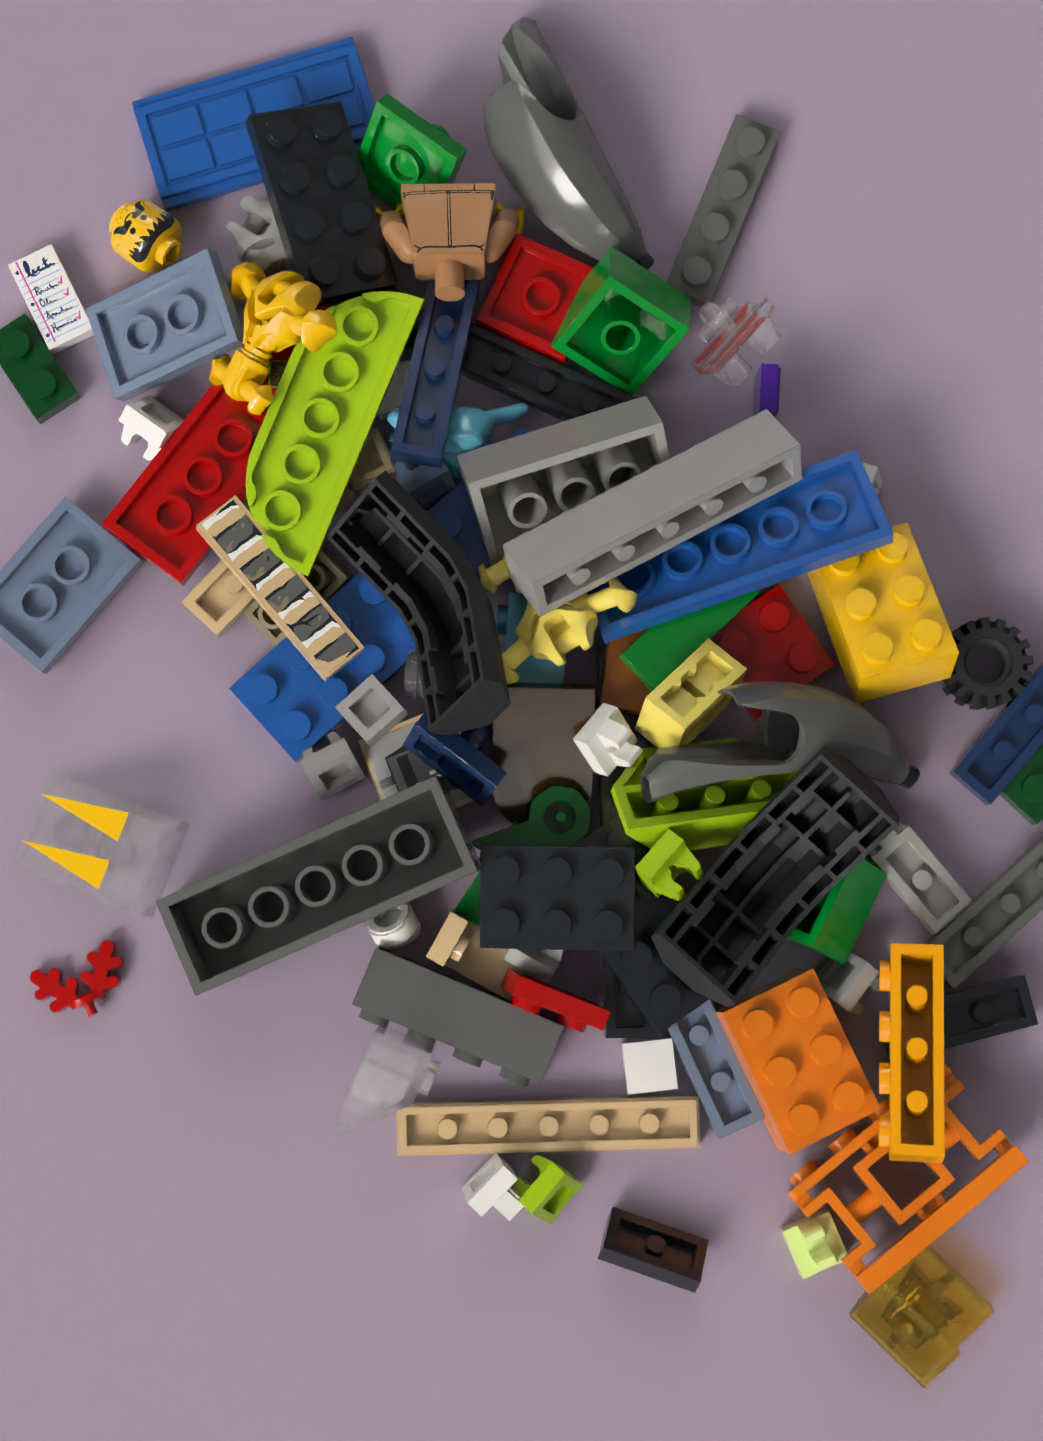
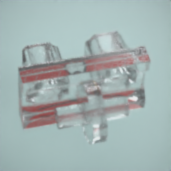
(748, 324)

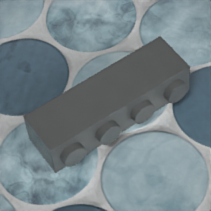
(458, 1015)

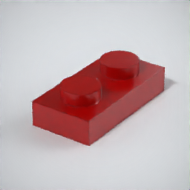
(573, 1009)

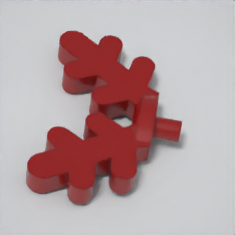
(67, 995)

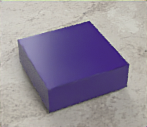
(767, 389)

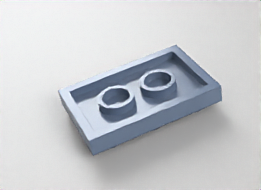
(166, 325)
(60, 584)

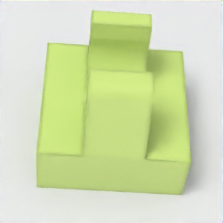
(814, 1243)

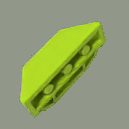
(700, 815)

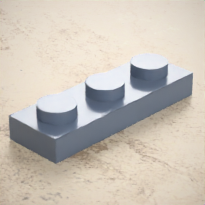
(715, 1071)

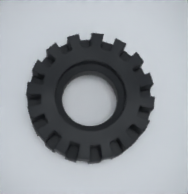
(1013, 664)

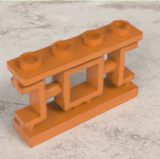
(930, 1207)

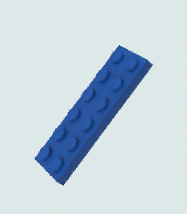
(793, 532)

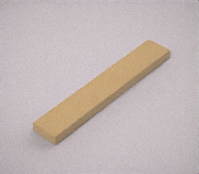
(548, 1125)

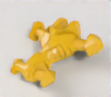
(276, 316)

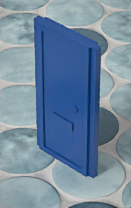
(200, 133)

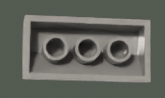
(558, 468)

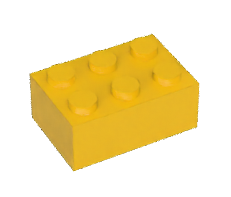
(885, 619)

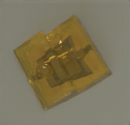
(923, 1315)

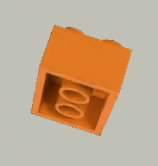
(797, 1060)

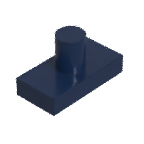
(458, 758)

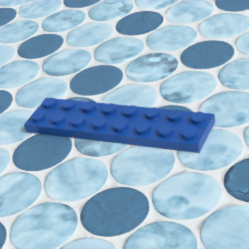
(293, 697)

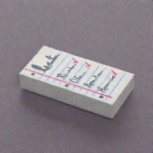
(51, 299)

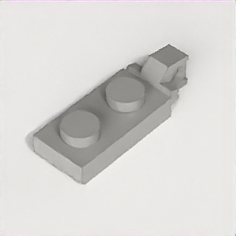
(919, 878)

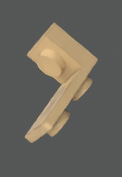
(460, 950)

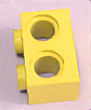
(689, 697)

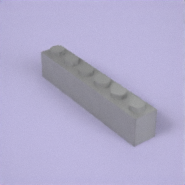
(653, 512)

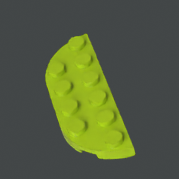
(323, 422)

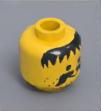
(145, 235)

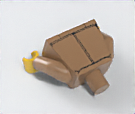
(450, 232)

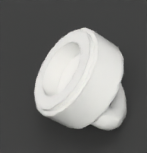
(394, 928)

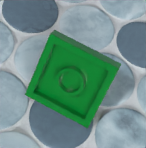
(406, 150)

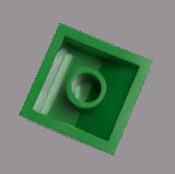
(623, 322)
(840, 914)

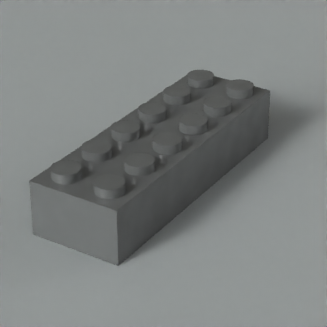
(318, 885)

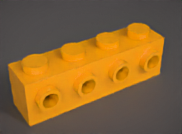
(916, 1053)

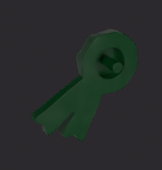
(555, 818)

